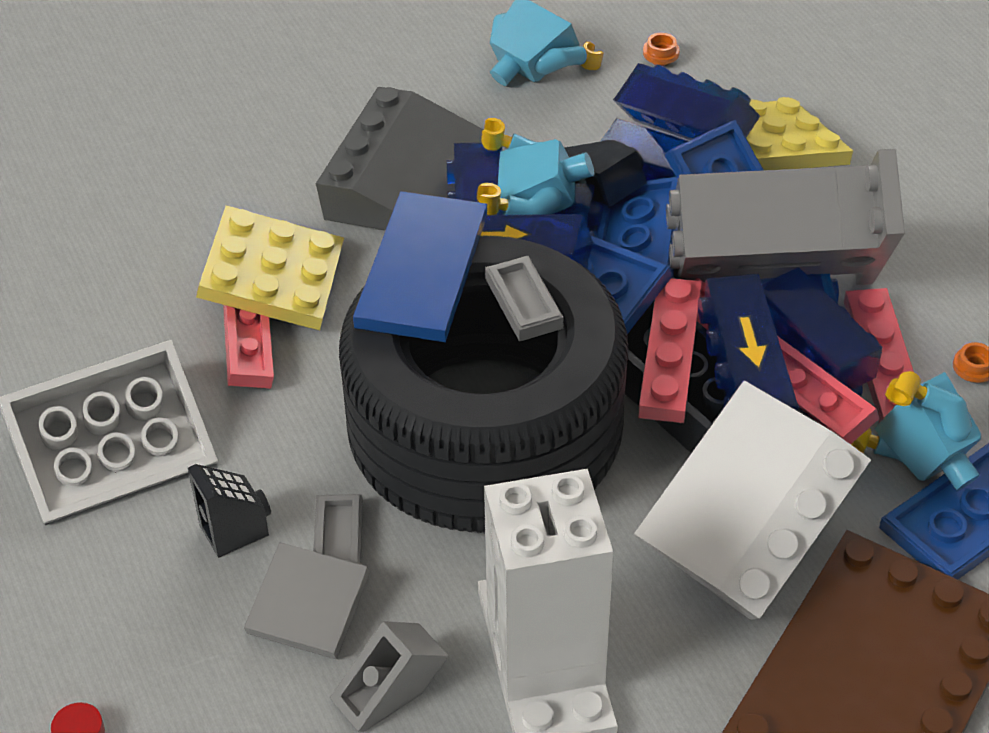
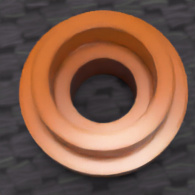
(661, 49)
(972, 362)

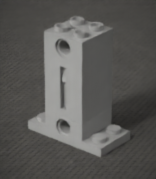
(787, 220)

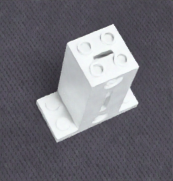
(549, 602)

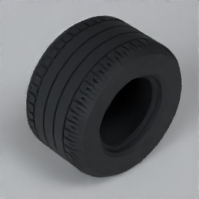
(440, 446)

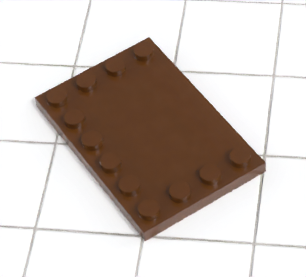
(874, 651)

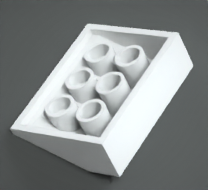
(106, 431)
(752, 499)

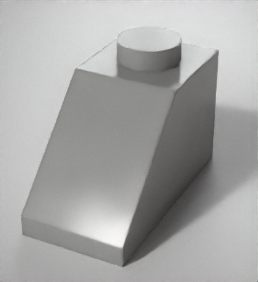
(388, 673)

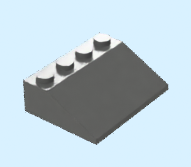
(391, 148)

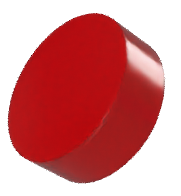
(78, 718)

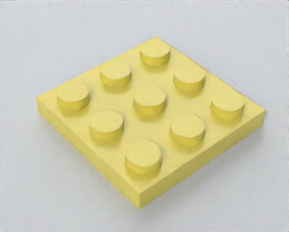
(793, 138)
(271, 268)

